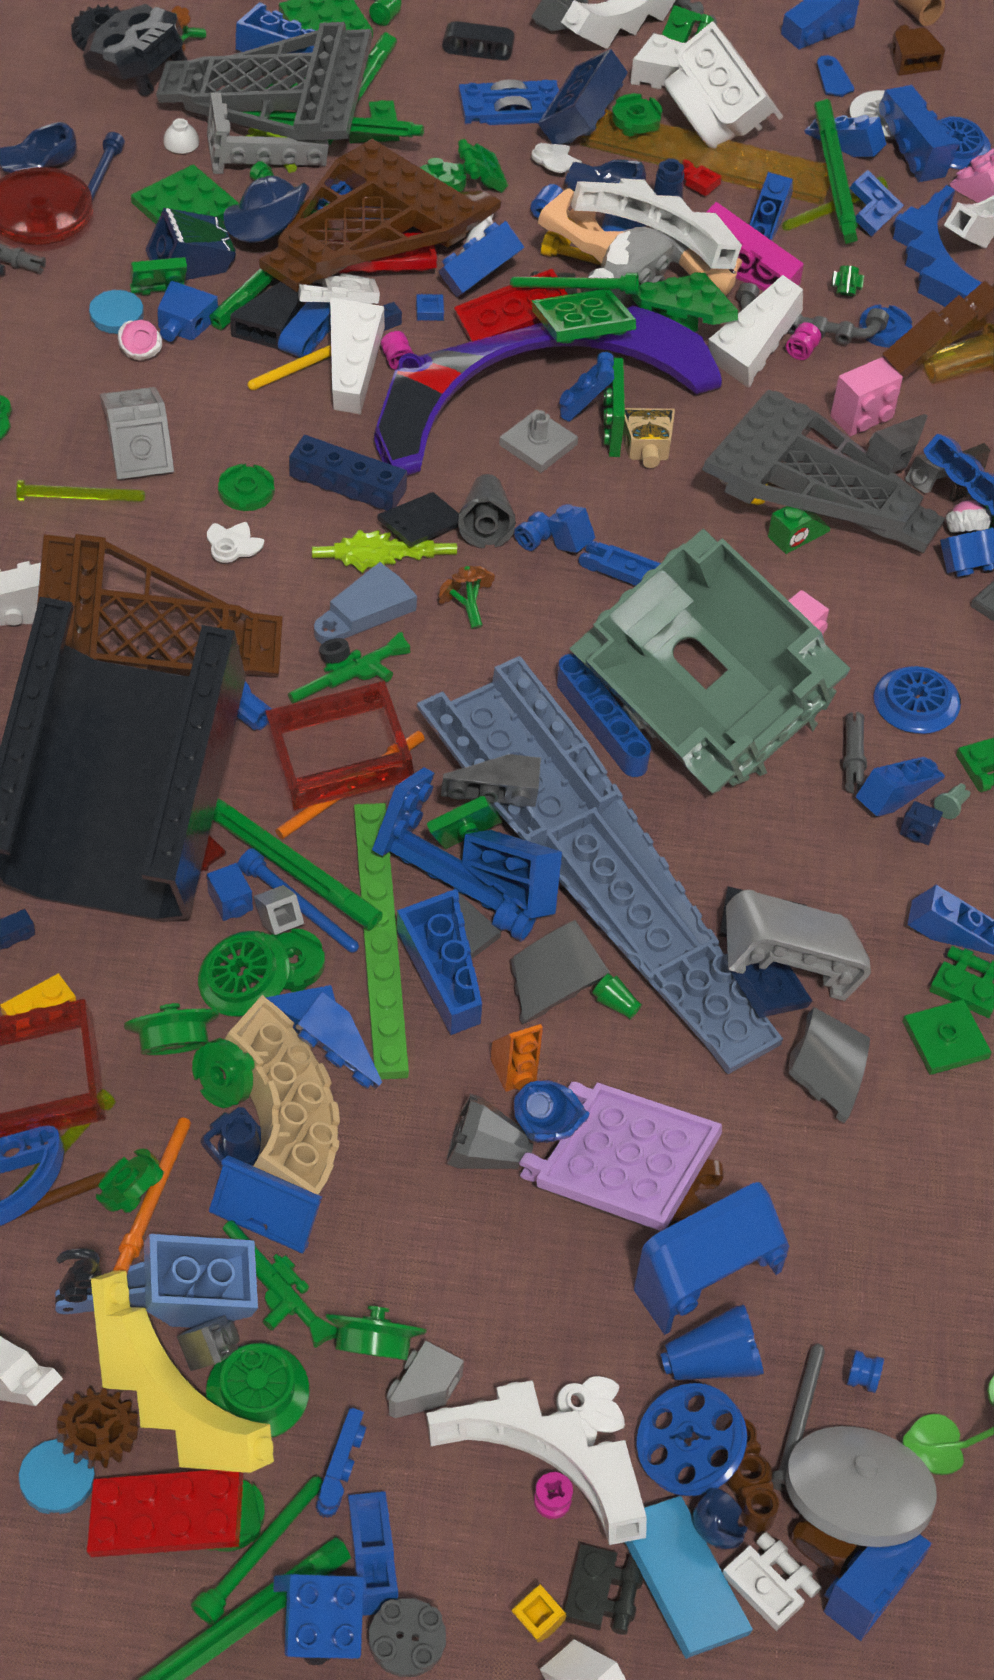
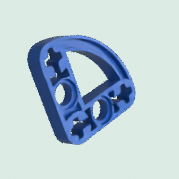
(50, 1159)

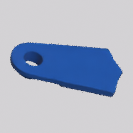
(833, 77)

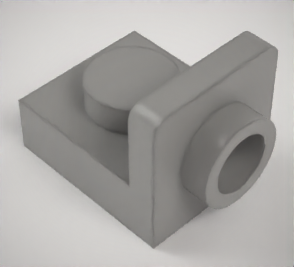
(924, 473)

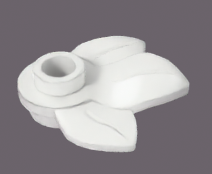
(553, 157)
(233, 542)
(597, 1409)

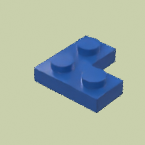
(879, 201)

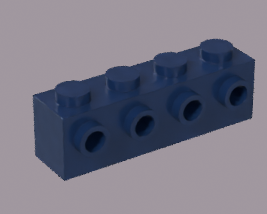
(347, 473)

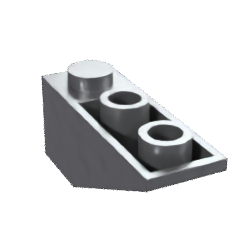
(895, 444)
(501, 780)

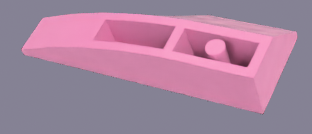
(977, 179)

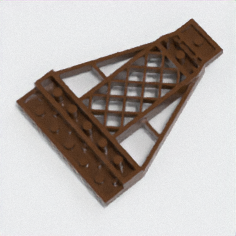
(378, 180)
(74, 573)

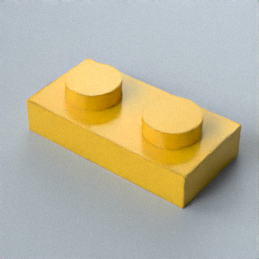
(45, 994)

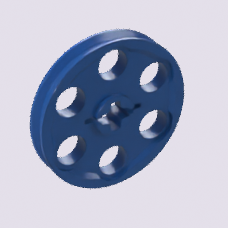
(701, 1450)

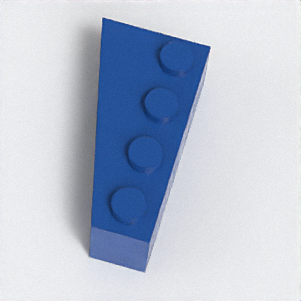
(262, 28)
(918, 133)
(442, 955)

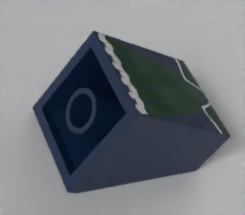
(193, 236)

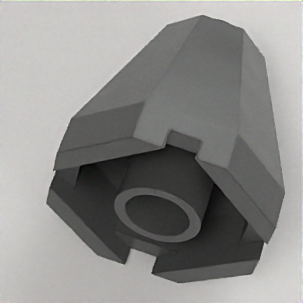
(486, 1138)

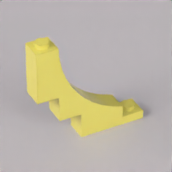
(136, 1361)

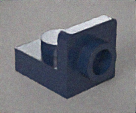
(921, 823)

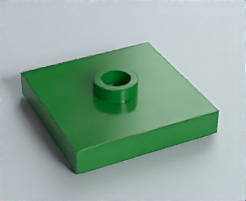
(468, 818)
(946, 1037)

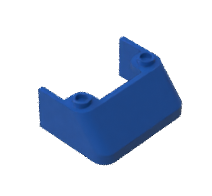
(707, 1249)

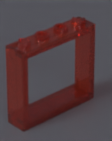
(349, 778)
(67, 1111)

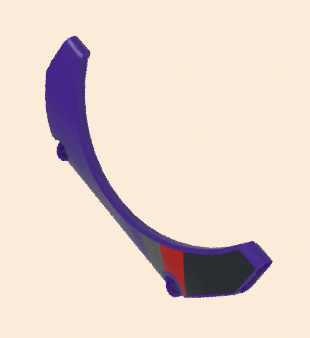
(429, 380)

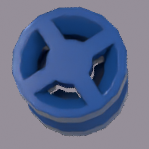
(865, 1371)

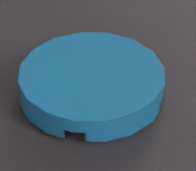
(114, 309)
(52, 1479)

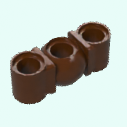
(754, 1491)

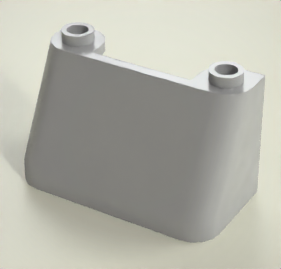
(796, 935)

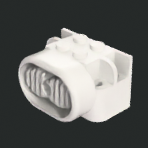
(718, 89)

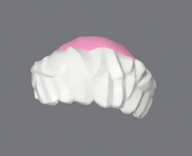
(139, 339)
(969, 516)

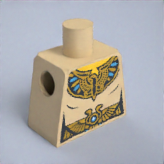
(648, 434)

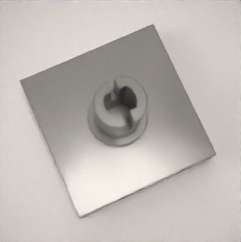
(538, 440)

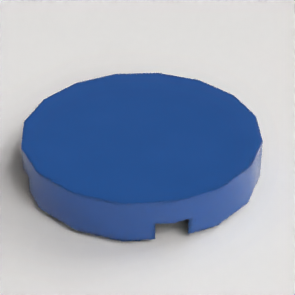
(897, 326)

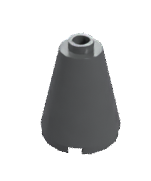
(486, 513)

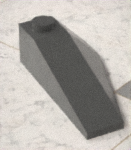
(551, 12)

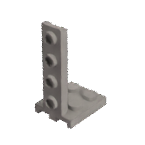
(255, 149)

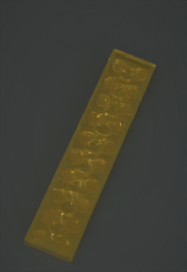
(732, 160)

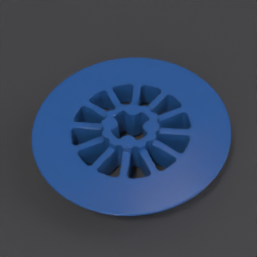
(971, 138)
(937, 703)

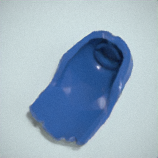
(548, 1111)

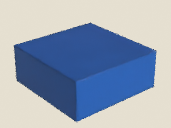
(430, 307)

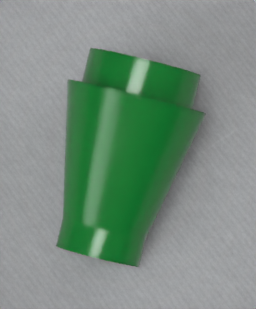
(615, 995)

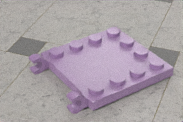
(627, 1156)

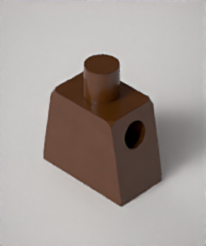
(916, 51)

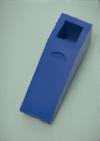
(857, 135)
(772, 204)
(897, 784)
(951, 921)
(336, 1033)

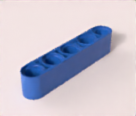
(603, 716)

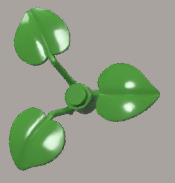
(937, 1439)

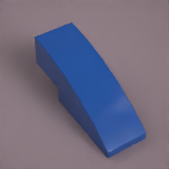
(373, 1549)

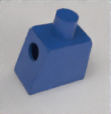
(184, 312)

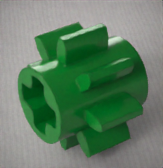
(847, 280)

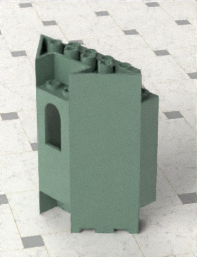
(772, 655)

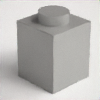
(279, 909)

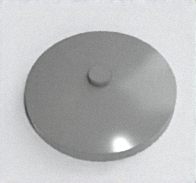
(861, 1486)

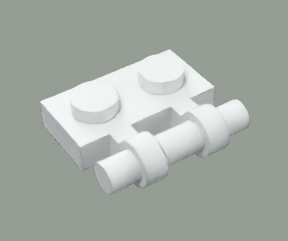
(764, 1587)

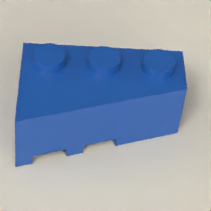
(818, 20)
(480, 257)
(517, 868)
(872, 1584)

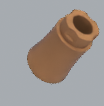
(925, 11)

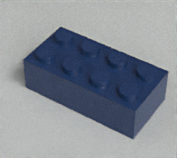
(583, 98)

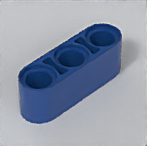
(306, 329)

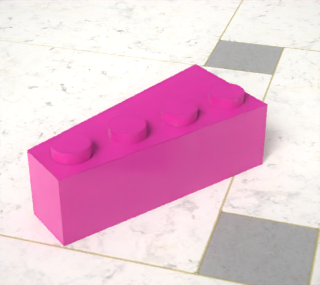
(761, 258)

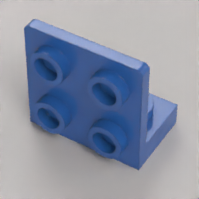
(322, 1615)

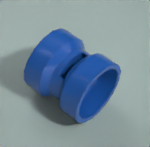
(533, 531)
(512, 919)

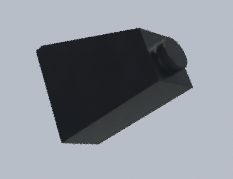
(266, 316)

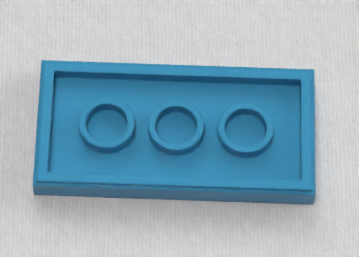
(687, 1580)

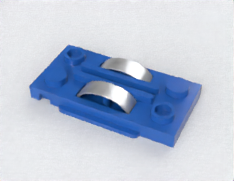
(506, 101)

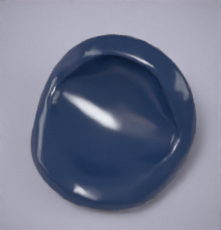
(264, 209)

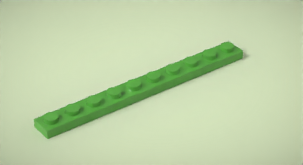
(381, 948)

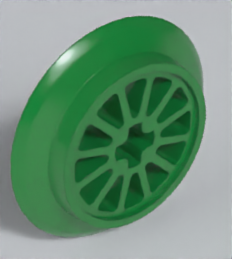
(239, 1002)

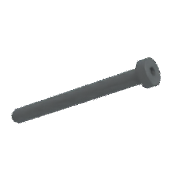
(801, 1413)

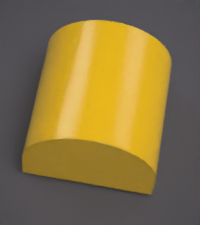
(539, 1614)

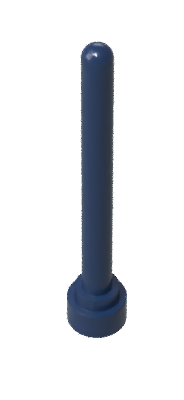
(112, 146)

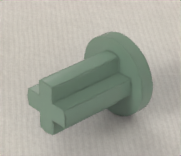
(951, 802)

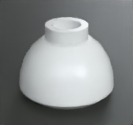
(181, 137)

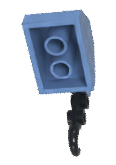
(179, 1282)

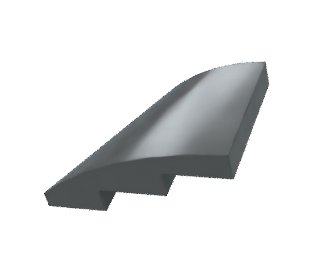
(555, 970)
(830, 1061)

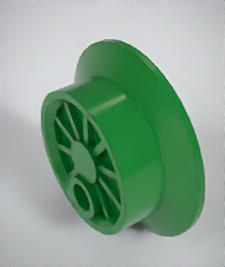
(172, 1029)
(374, 1334)
(261, 1386)

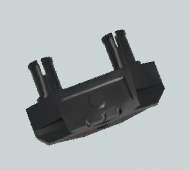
(135, 44)

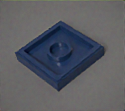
(772, 989)

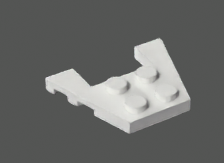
(342, 287)

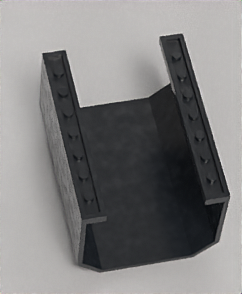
(113, 772)

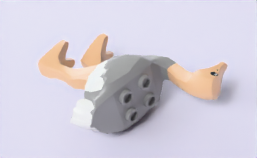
(627, 251)

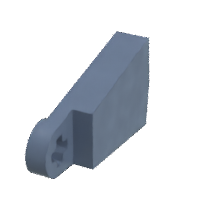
(365, 604)

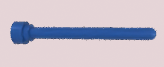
(253, 864)

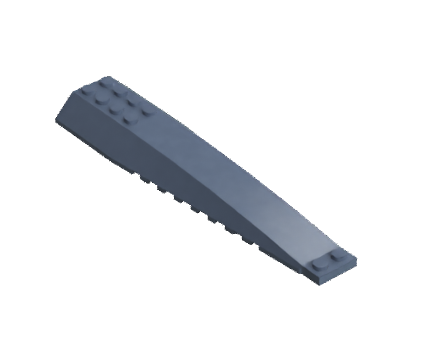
(604, 855)

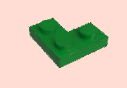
(377, 110)

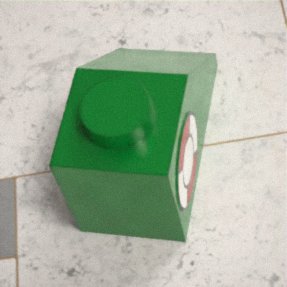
(794, 528)

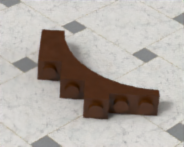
(941, 329)

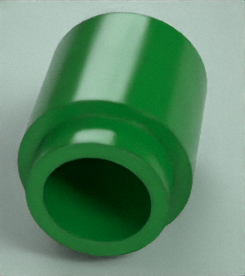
(384, 11)

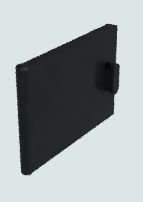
(420, 519)

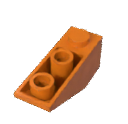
(517, 1057)

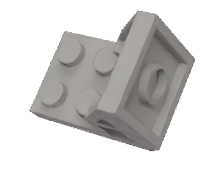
(138, 432)

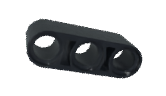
(478, 40)

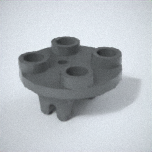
(411, 1619)

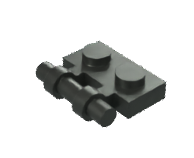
(590, 1589)

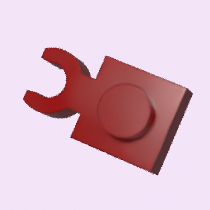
(701, 178)

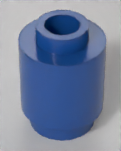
(544, 197)

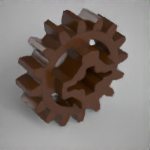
(84, 1437)

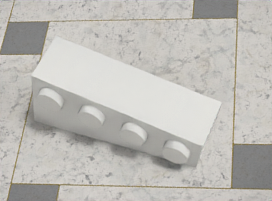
(656, 61)
(747, 342)
(354, 348)
(19, 594)

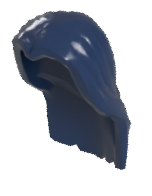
(41, 148)
(607, 173)

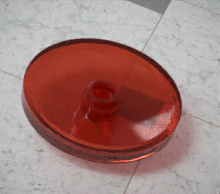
(43, 206)

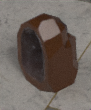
(821, 1548)

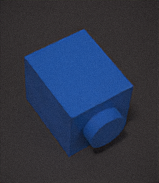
(571, 528)
(230, 892)

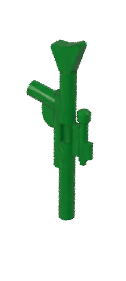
(354, 666)
(281, 1297)

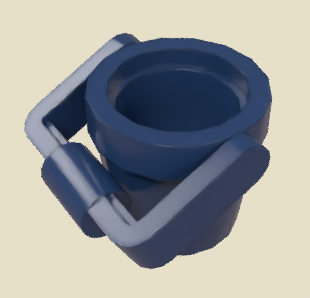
(238, 1137)

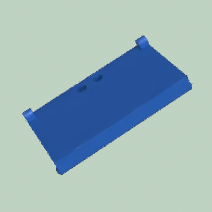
(252, 1193)

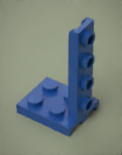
(397, 837)

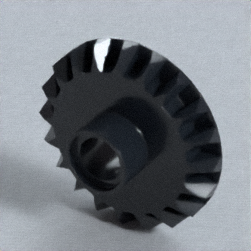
(89, 21)

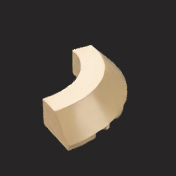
(290, 1098)

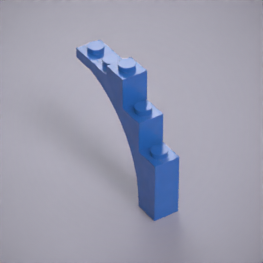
(939, 274)

